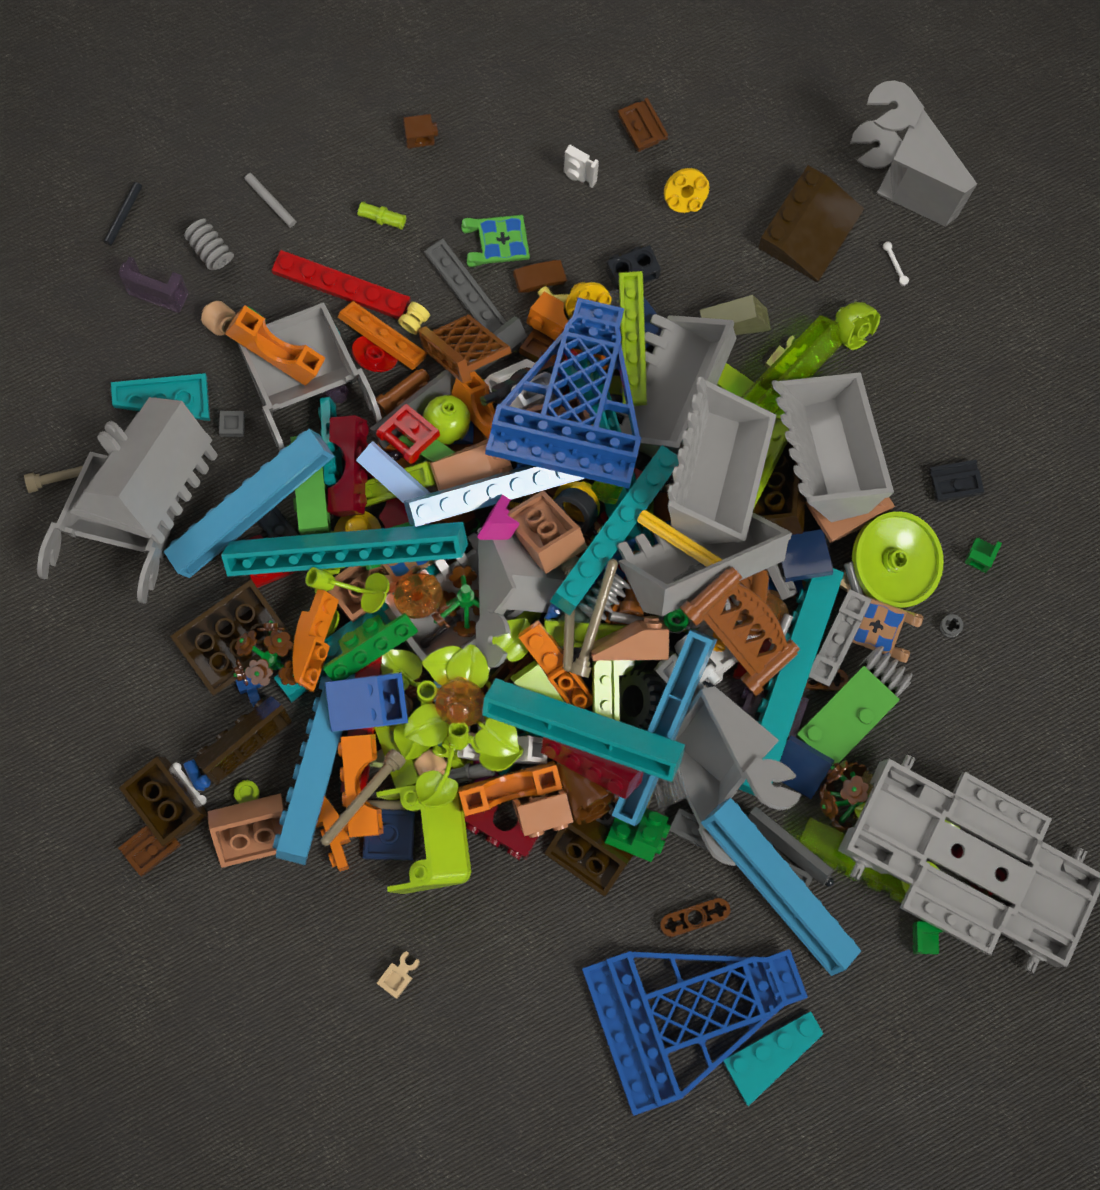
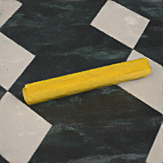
(677, 539)

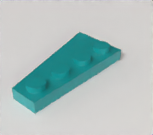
(185, 388)
(334, 468)
(765, 1060)

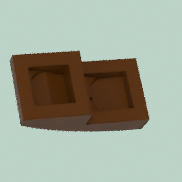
(539, 275)

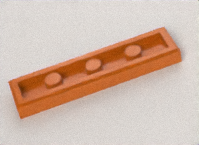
(382, 335)

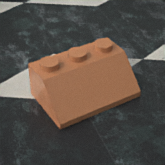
(350, 600)
(246, 829)

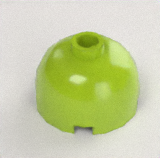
(856, 323)
(449, 417)

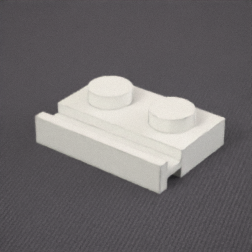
(579, 166)

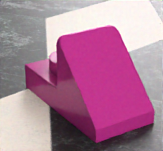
(498, 523)

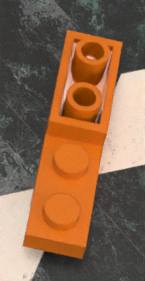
(309, 639)
(550, 658)
(327, 818)

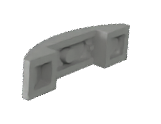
(840, 637)

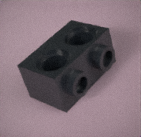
(630, 263)

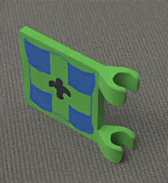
(500, 239)

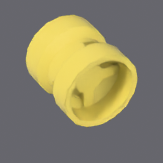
(414, 318)

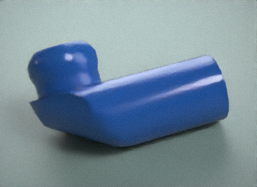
(198, 781)

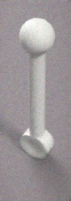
(903, 279)
(201, 798)

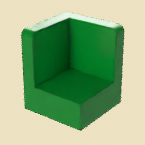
(982, 554)
(925, 938)

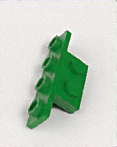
(368, 644)

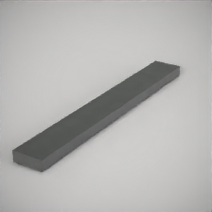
(511, 333)

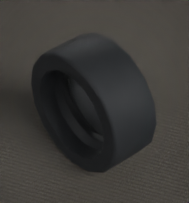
(583, 502)

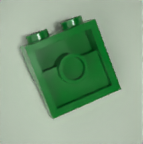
(642, 839)

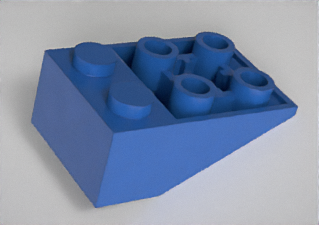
(366, 702)

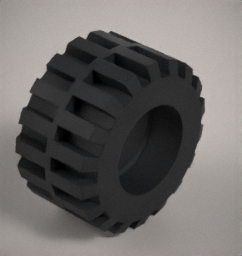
(639, 697)

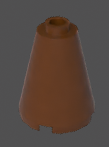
(585, 798)

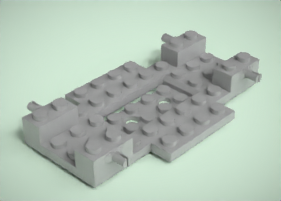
(907, 825)

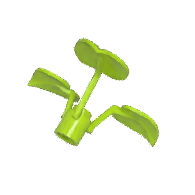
(374, 594)
(437, 661)
(411, 670)
(430, 730)
(437, 789)

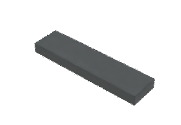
(791, 847)

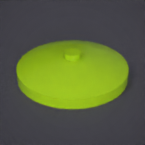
(898, 559)

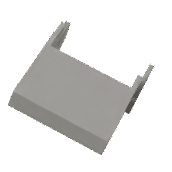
(923, 167)
(316, 330)
(79, 526)
(509, 582)
(721, 753)

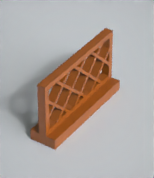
(449, 354)

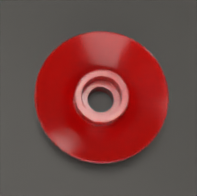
(372, 356)

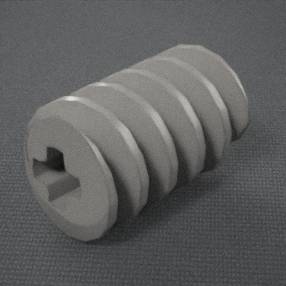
(207, 245)
(616, 589)
(887, 670)

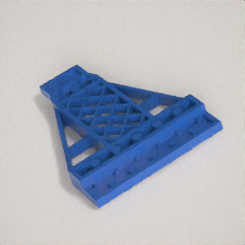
(566, 444)
(634, 1033)

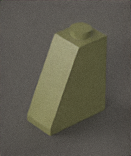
(747, 314)

